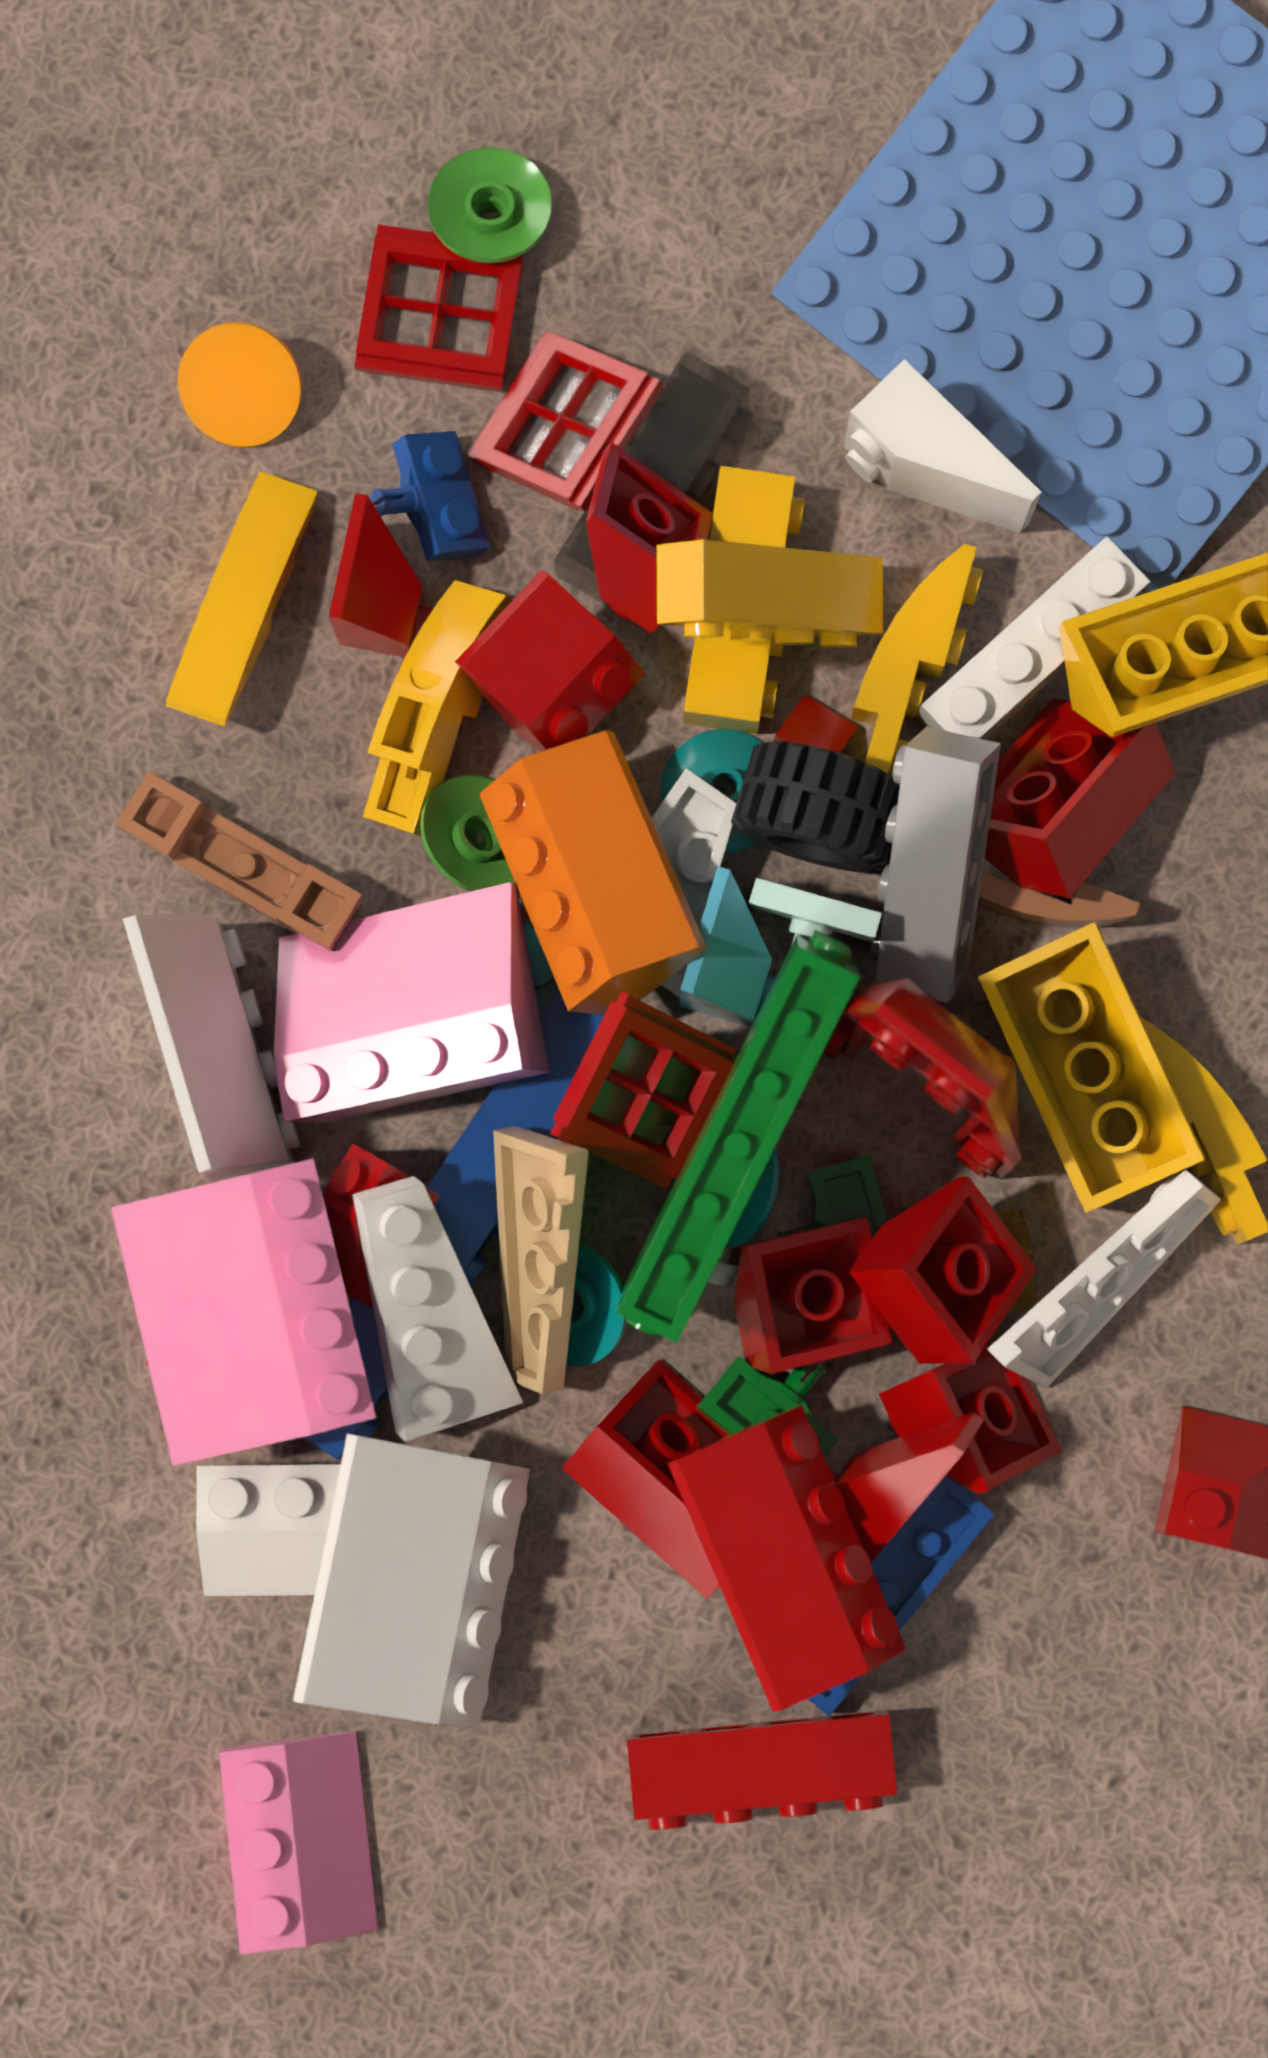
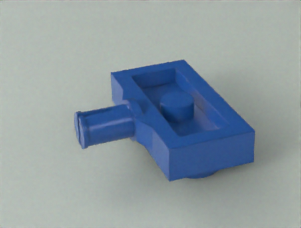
(435, 496)

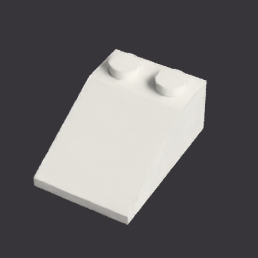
(933, 454)

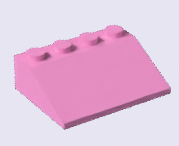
(407, 1008)
(243, 1312)

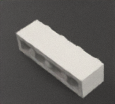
(1030, 648)

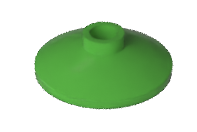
(486, 181)
(451, 816)

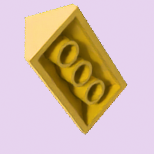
(1170, 648)

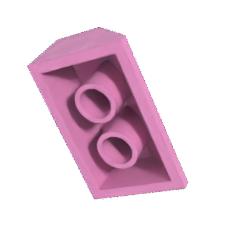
(298, 1841)

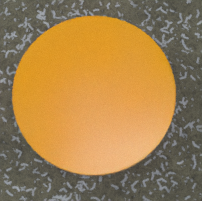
(240, 384)

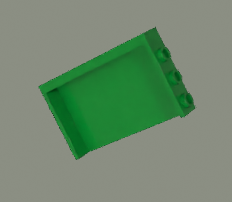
(738, 1135)

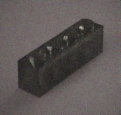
(676, 441)

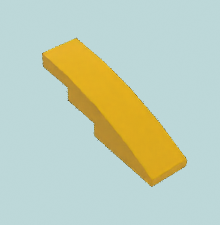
(242, 599)

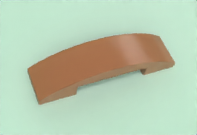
(239, 862)
(1084, 907)

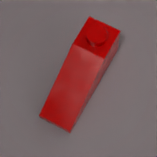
(894, 1478)

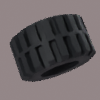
(816, 806)

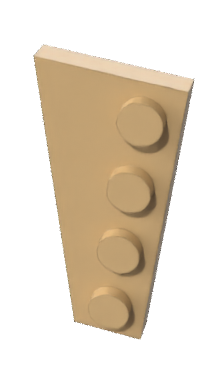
(539, 1235)

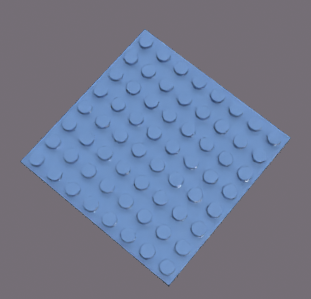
(1077, 260)

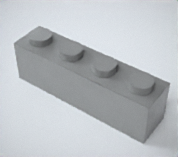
(935, 860)

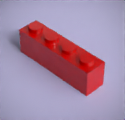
(761, 1767)

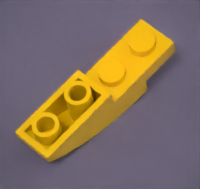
(915, 643)
(427, 707)
(1222, 1135)

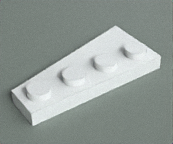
(1101, 1285)
(427, 1320)

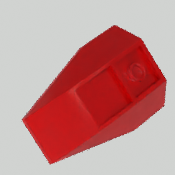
(954, 1059)

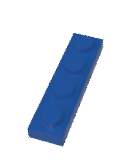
(919, 1559)

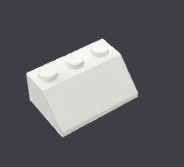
(263, 1527)

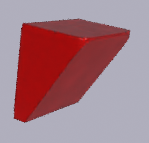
(816, 726)

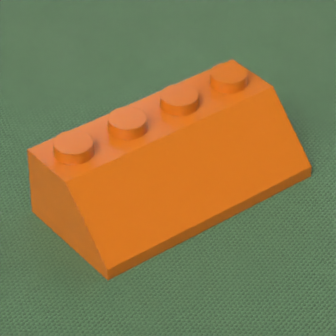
(592, 872)

